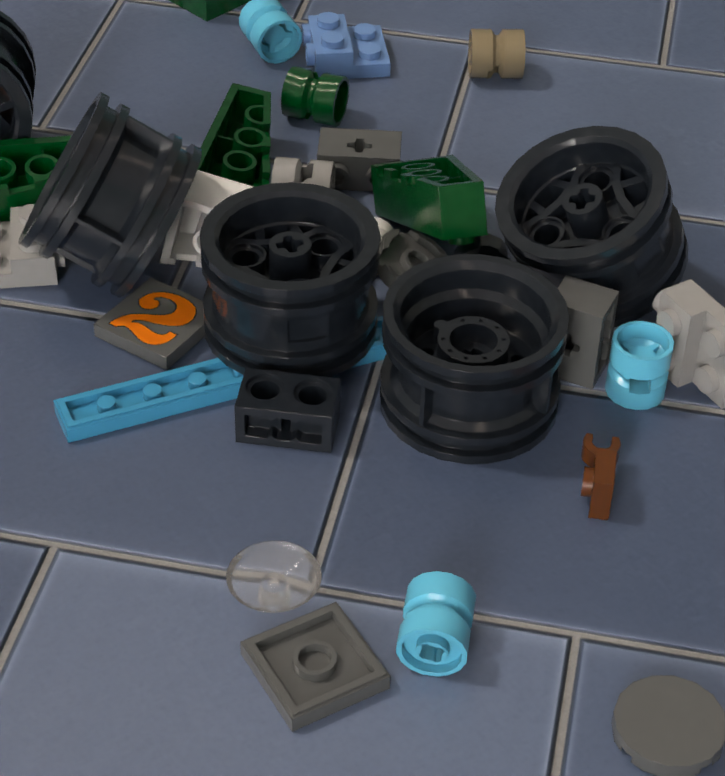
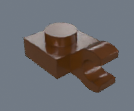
(600, 476)

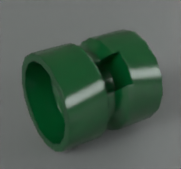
(317, 96)

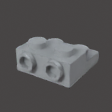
(24, 265)
(698, 337)

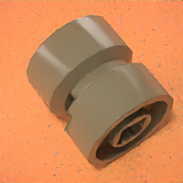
(496, 53)

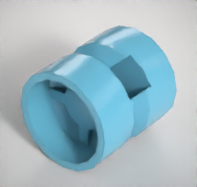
(270, 30)
(639, 365)
(436, 624)

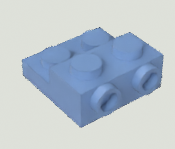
(344, 50)

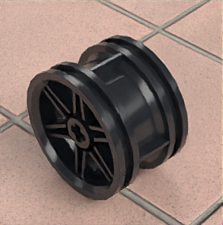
(112, 195)
(472, 357)

